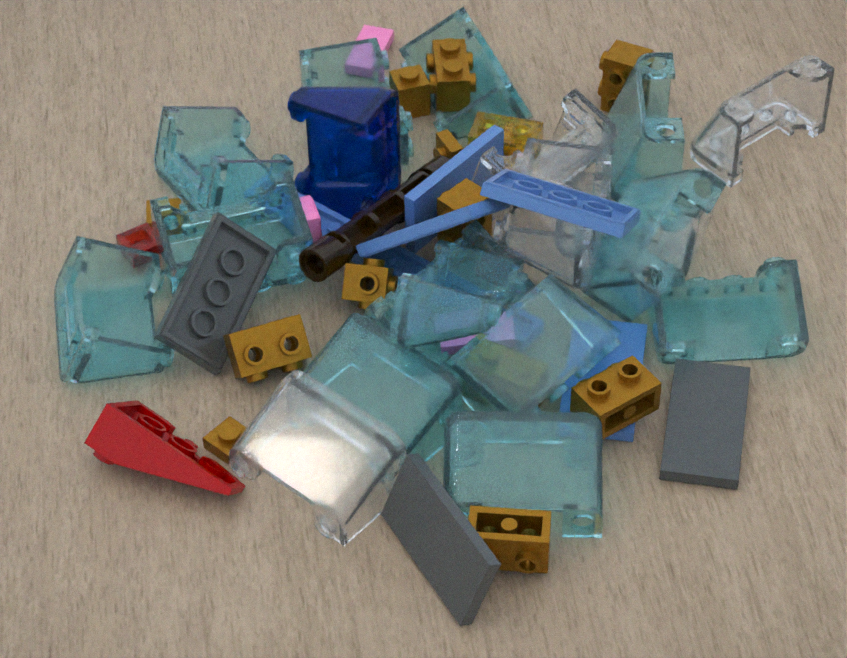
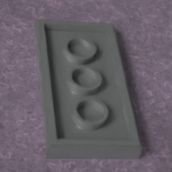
(215, 293)
(705, 424)
(440, 539)

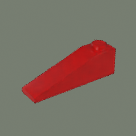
(144, 441)

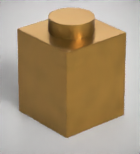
(412, 89)

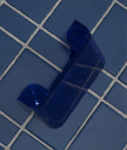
(350, 144)

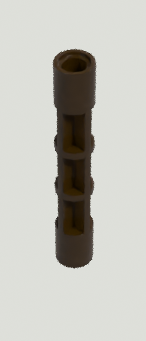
(339, 246)

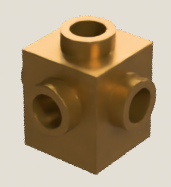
(357, 279)

